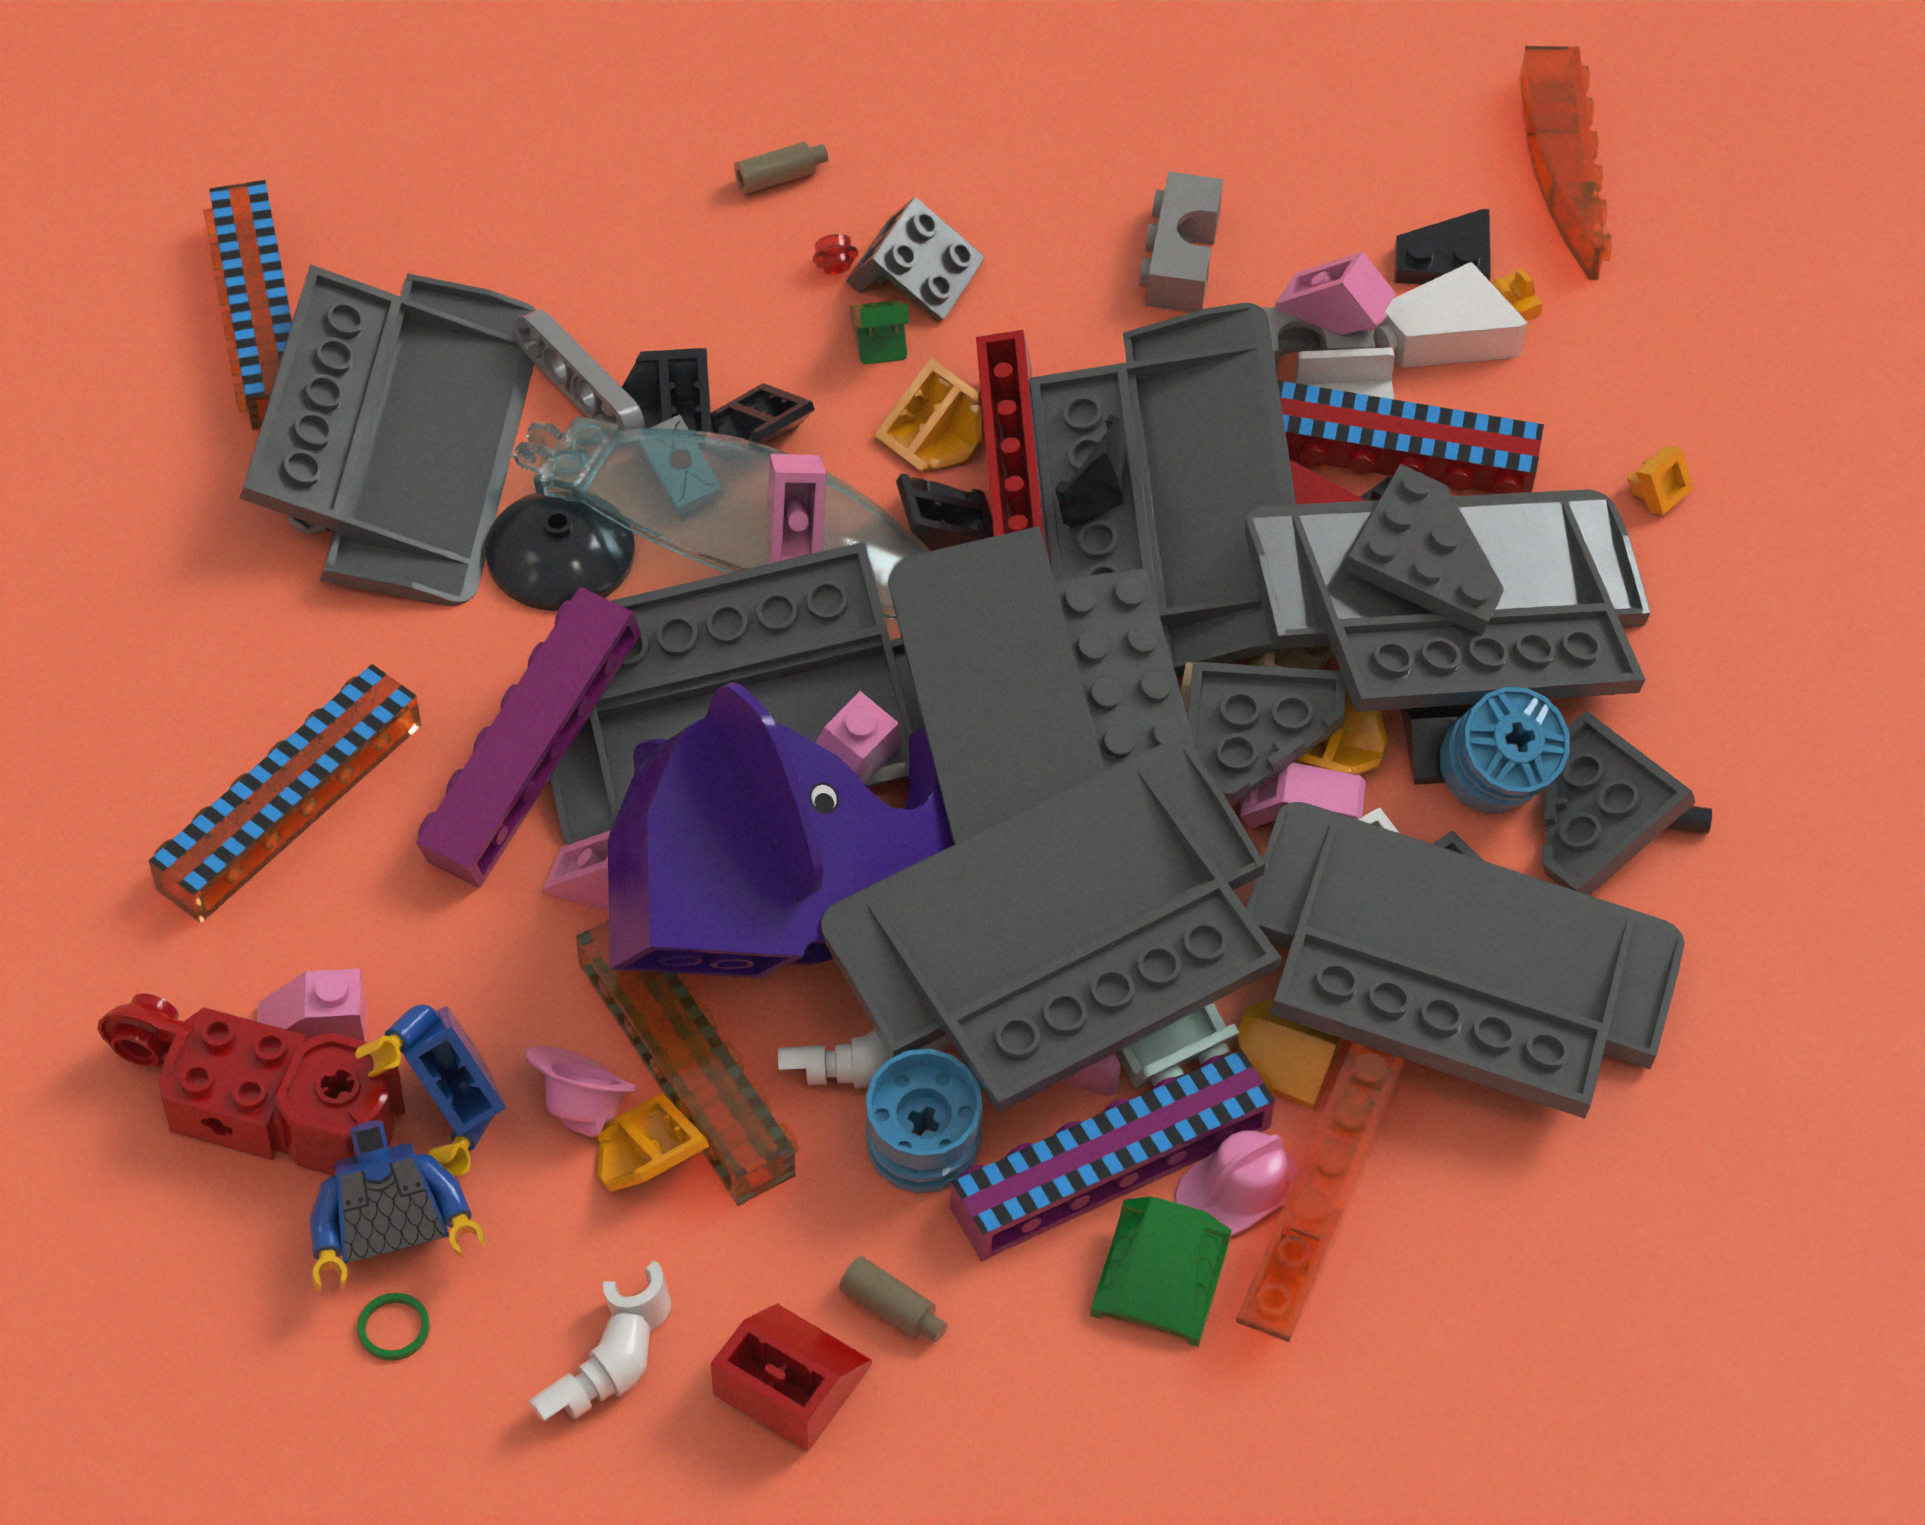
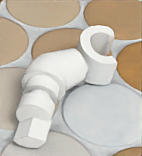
(848, 1063)
(620, 1355)

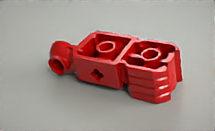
(255, 1082)

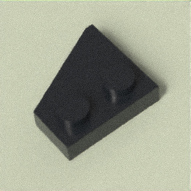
(1443, 247)

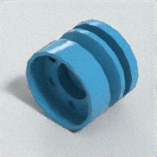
(1495, 774)
(917, 1094)

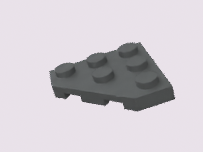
(1426, 552)
(1260, 719)
(1605, 806)

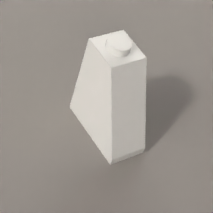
(1452, 322)

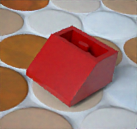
(787, 1374)

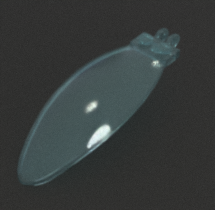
(698, 494)

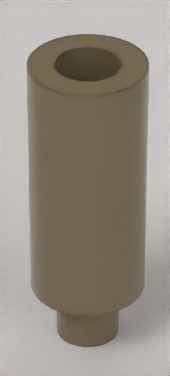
(778, 166)
(892, 1300)

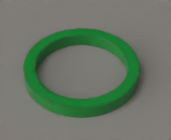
(399, 1353)

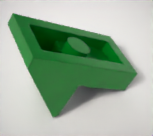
(880, 331)

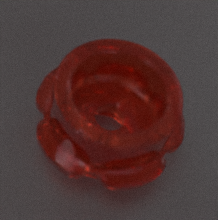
(834, 253)

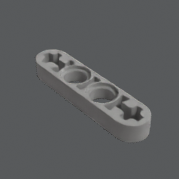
(575, 371)

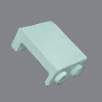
(1177, 1045)

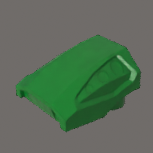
(1163, 1267)

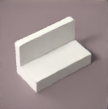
(1348, 370)

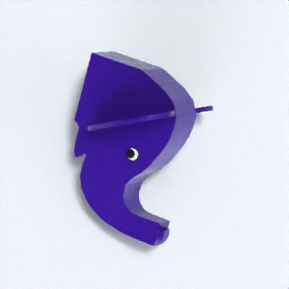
(746, 841)

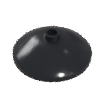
(549, 564)

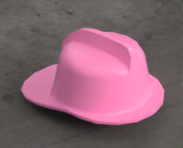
(579, 1088)
(1240, 1180)

